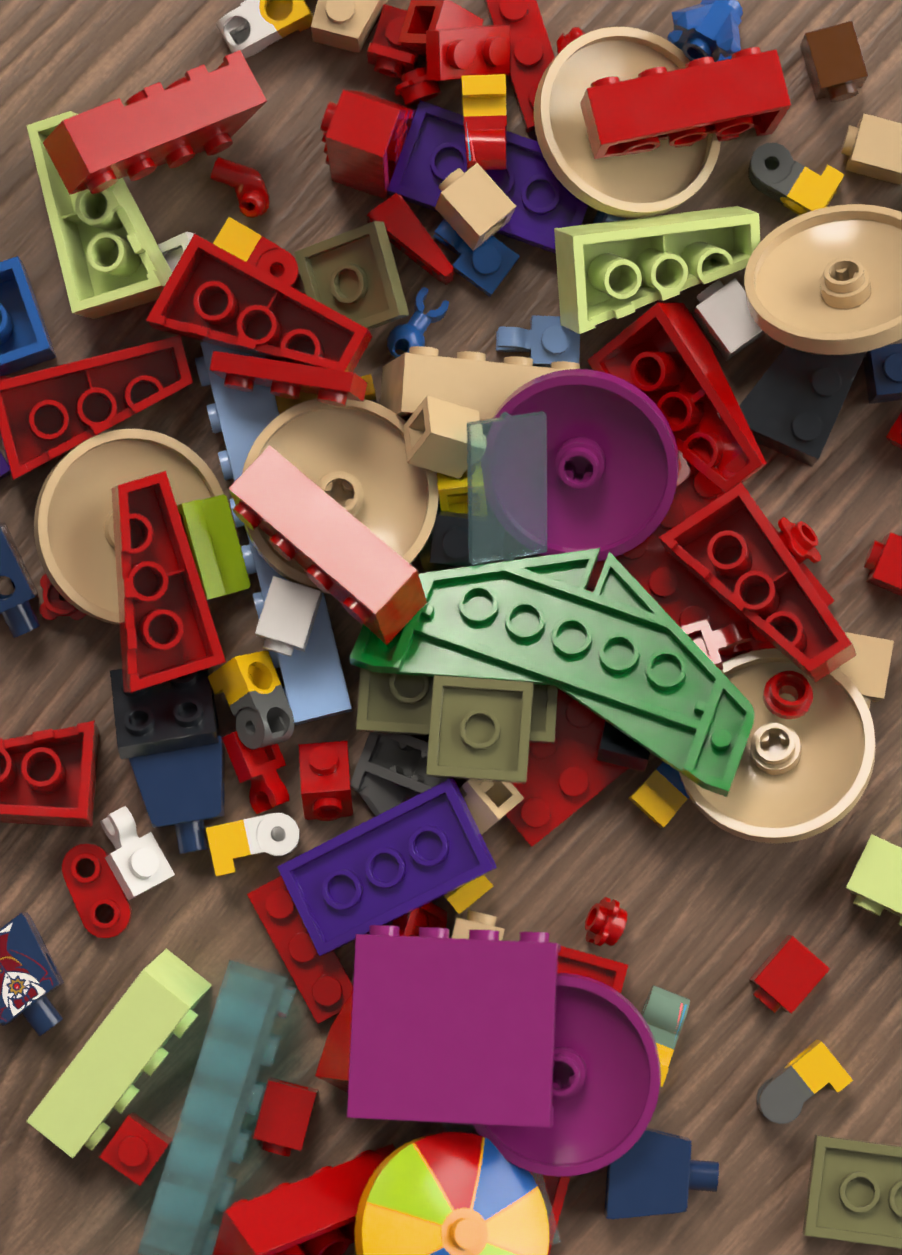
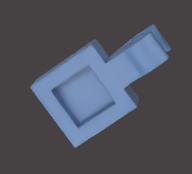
(545, 341)

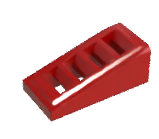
(411, 237)

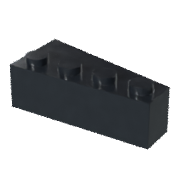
(799, 401)

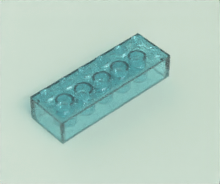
(216, 1111)

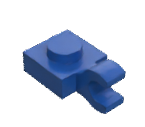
(482, 267)

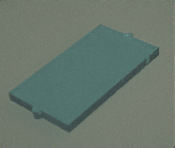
(507, 487)

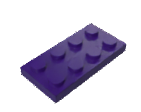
(438, 148)
(387, 867)

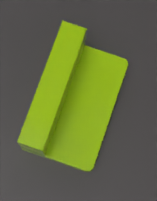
(214, 545)

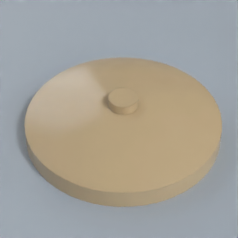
(624, 184)
(830, 280)
(361, 464)
(77, 513)
(798, 771)

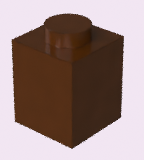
(834, 62)

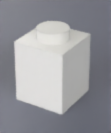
(726, 318)
(288, 616)

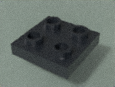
(165, 715)

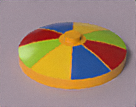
(451, 1199)

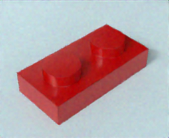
(468, 52)

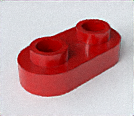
(96, 890)

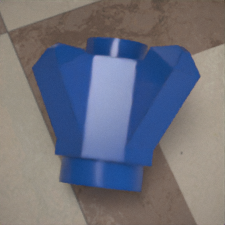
(708, 29)

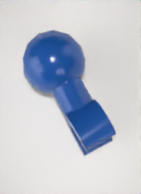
(412, 333)

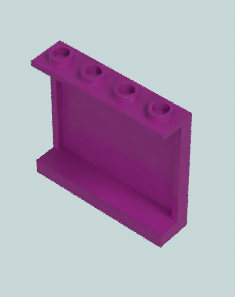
(453, 1027)

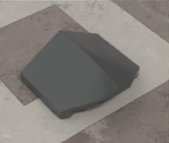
(392, 771)

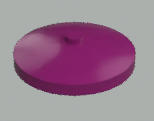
(606, 460)
(601, 1085)

